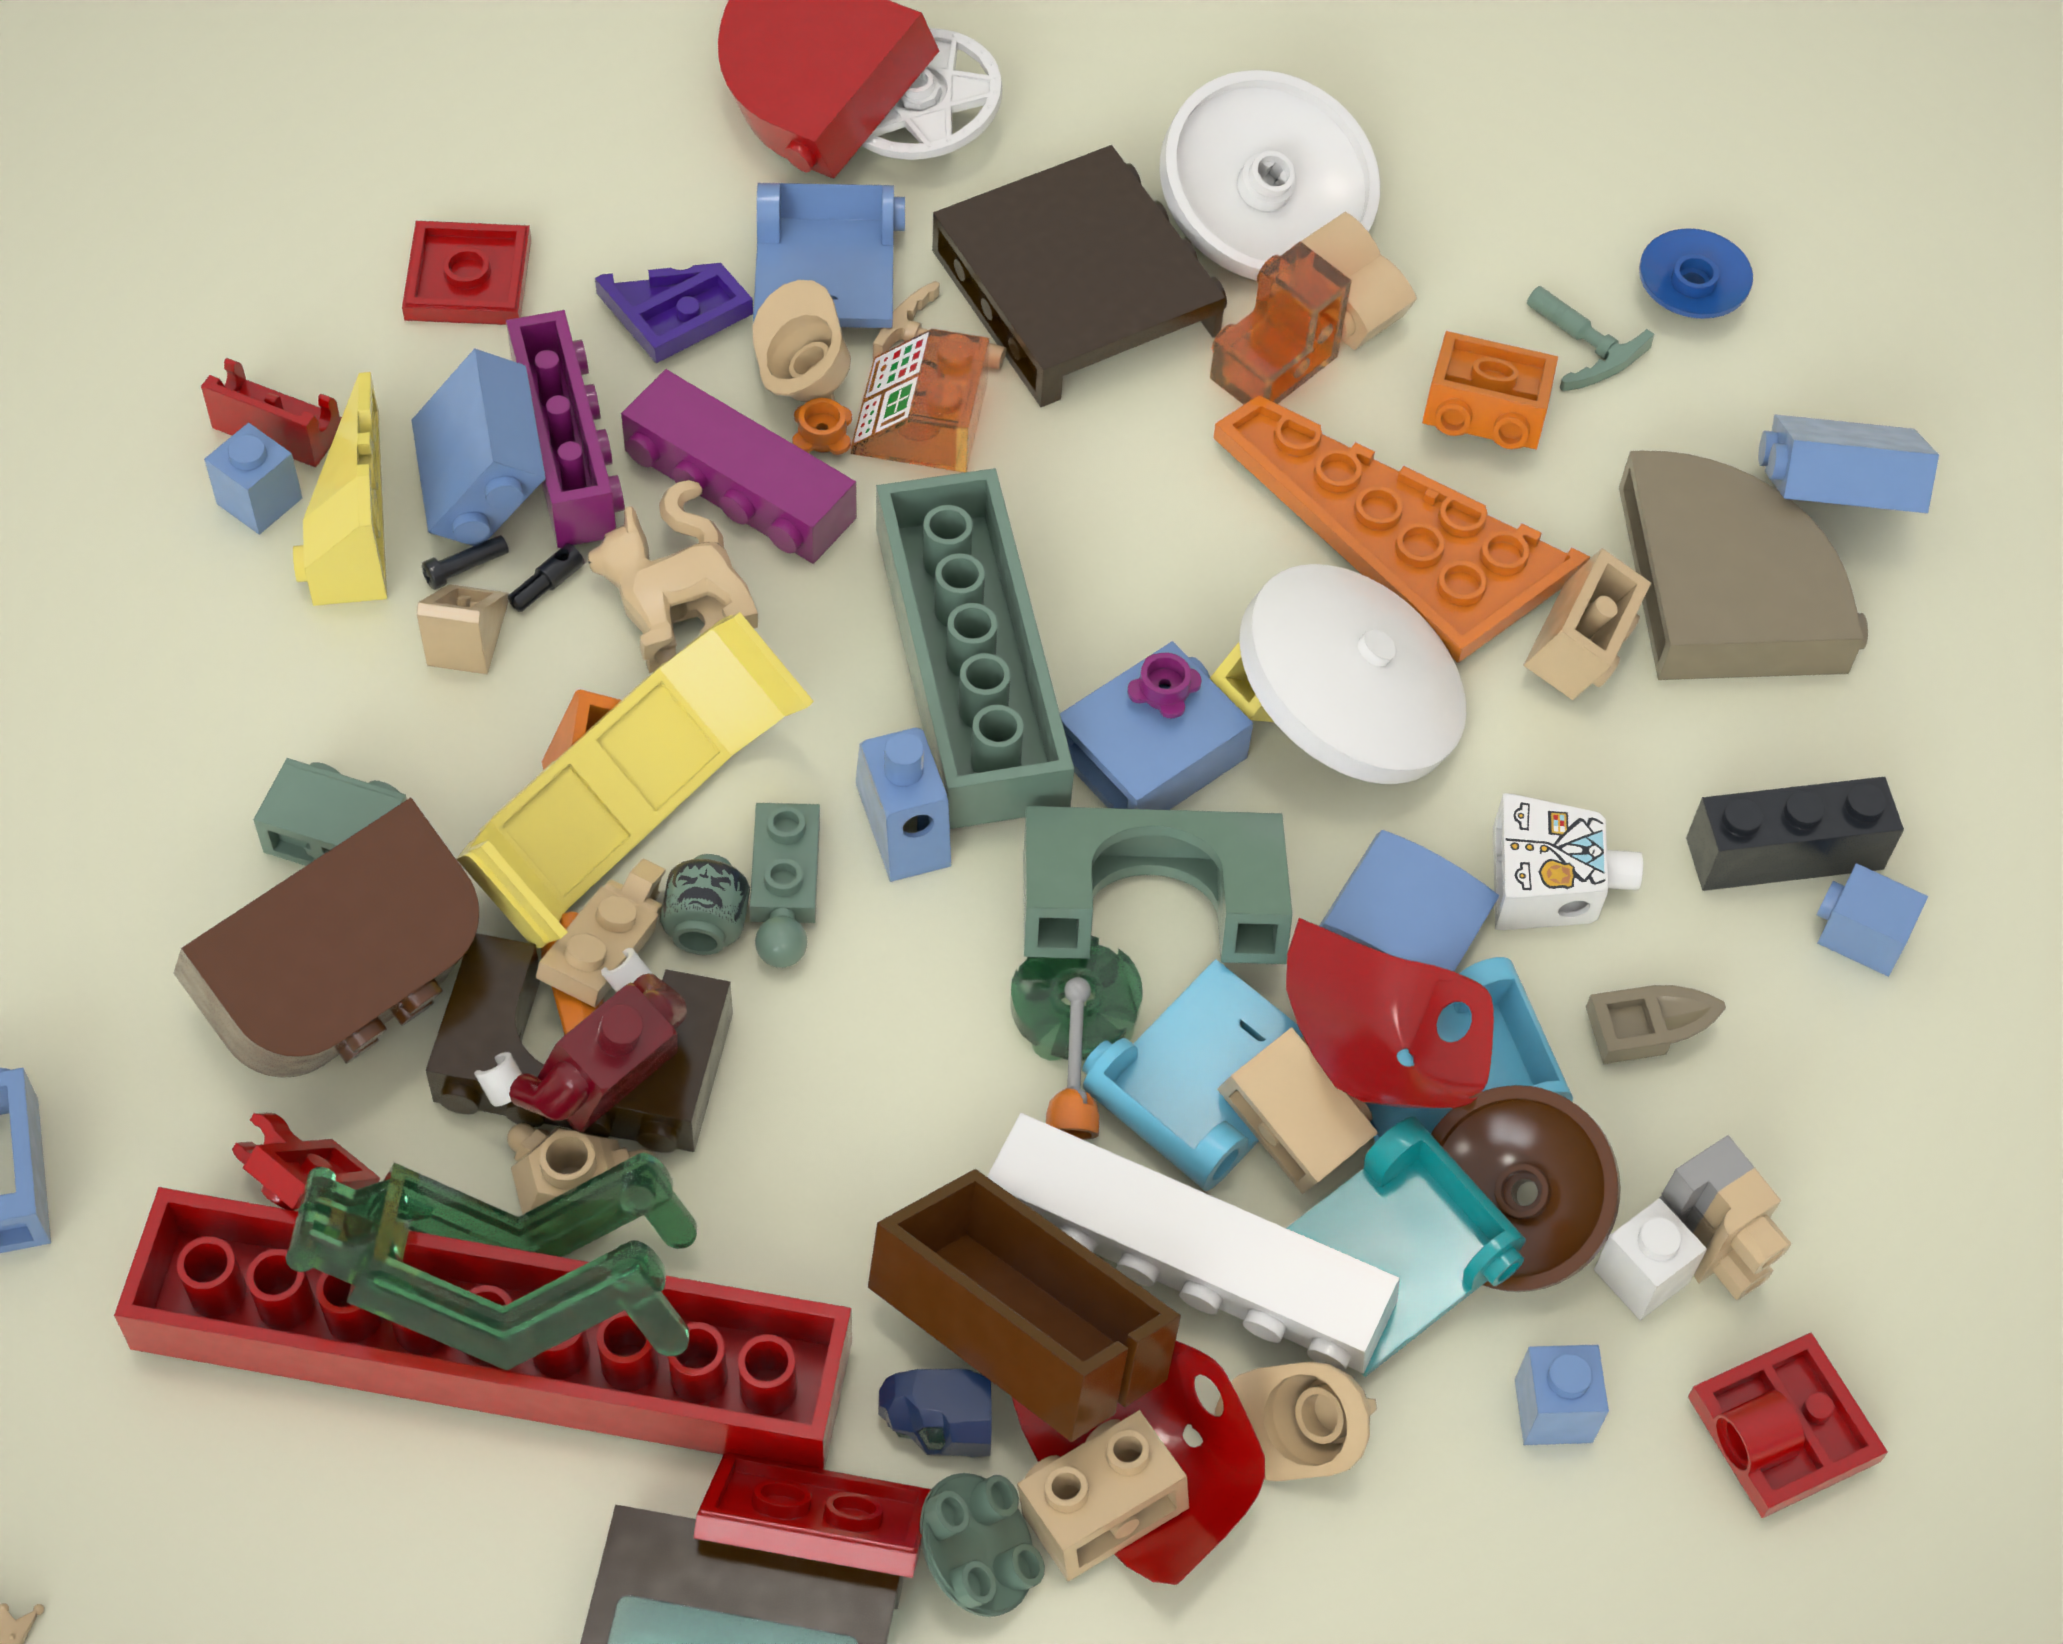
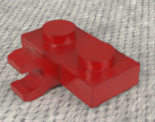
(286, 1161)

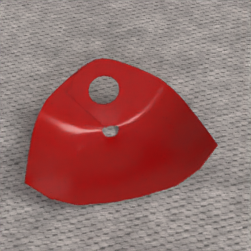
(1370, 1005)
(1220, 1473)

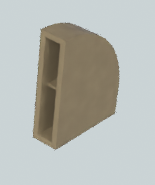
(1734, 574)

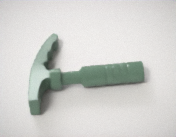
(1616, 355)

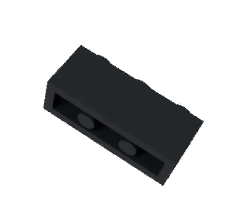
(1793, 833)

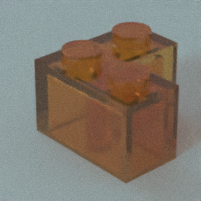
(1288, 333)

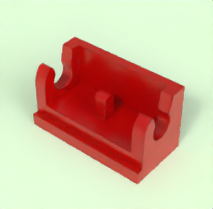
(292, 423)

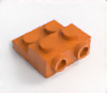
(1490, 391)

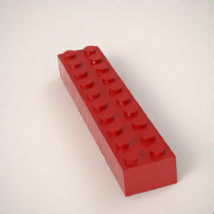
(752, 1382)

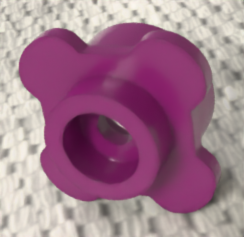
(1165, 670)

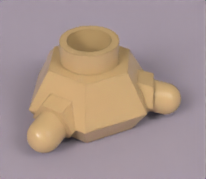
(559, 1161)

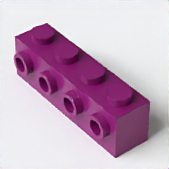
(573, 452)

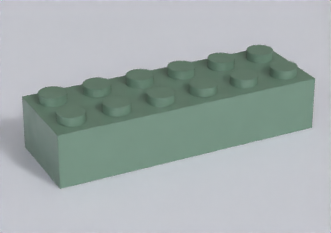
(973, 647)

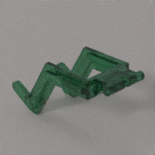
(366, 1230)

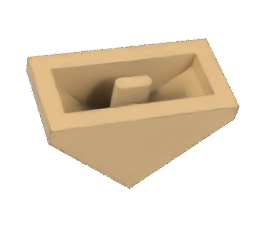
(461, 627)

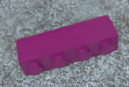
(739, 466)

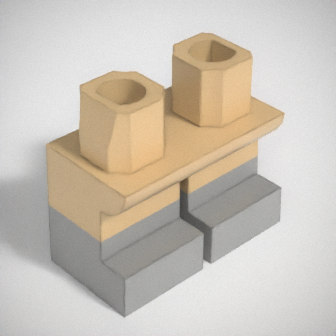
(1730, 1213)

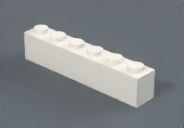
(1200, 1245)

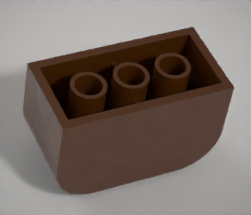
(336, 949)

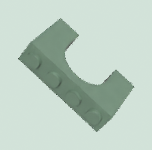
(1225, 855)

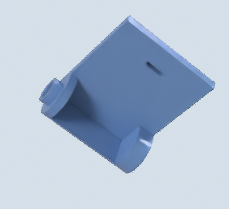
(834, 238)

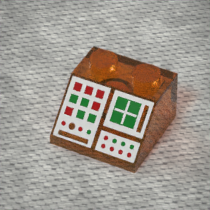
(925, 401)

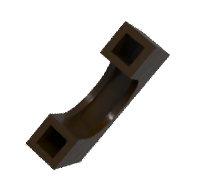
(490, 1018)

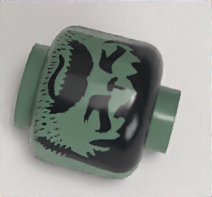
(704, 904)

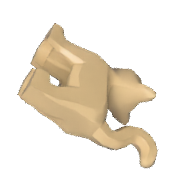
(674, 587)

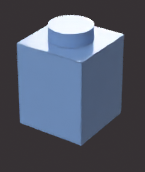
(253, 478)
(1870, 918)
(1561, 1394)

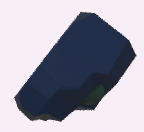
(940, 1410)

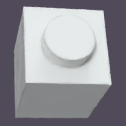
(1650, 1259)

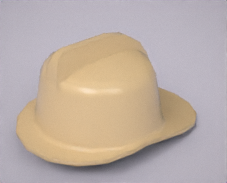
(800, 342)
(1305, 1418)

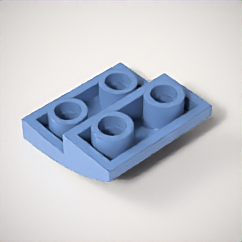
(1410, 903)

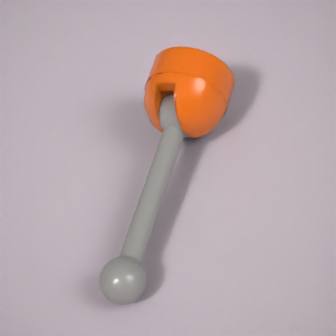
(1073, 1108)

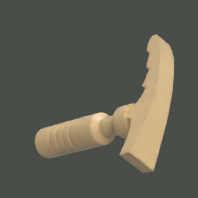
(905, 328)

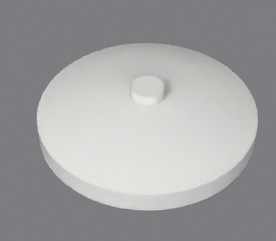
(1264, 166)
(1352, 674)

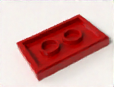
(813, 1514)

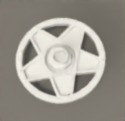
(937, 94)

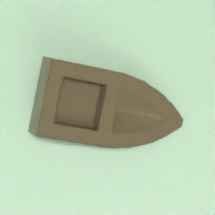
(1648, 1019)

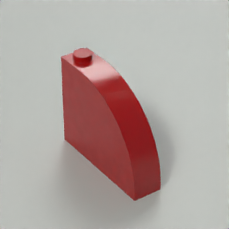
(820, 72)

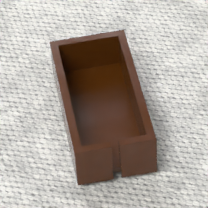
(1023, 1303)

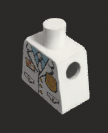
(1554, 864)

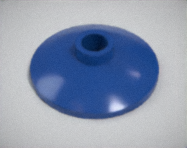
(1696, 273)

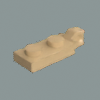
(607, 925)

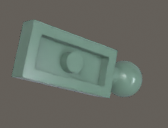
(784, 879)

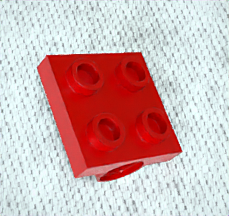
(1787, 1424)

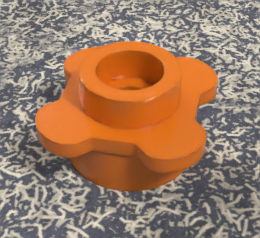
(826, 415)

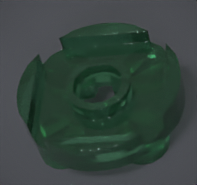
(1046, 1018)

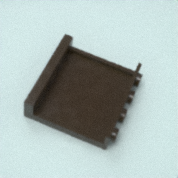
(1074, 268)

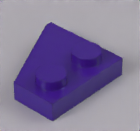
(676, 306)

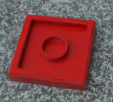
(466, 272)

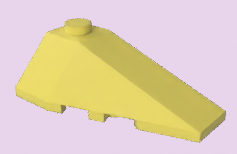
(345, 519)

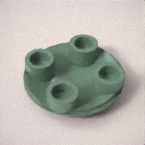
(979, 1543)

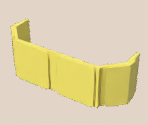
(629, 775)

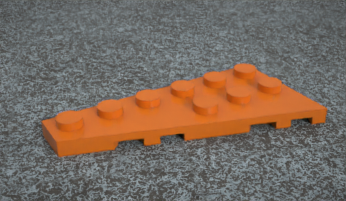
(1400, 527)

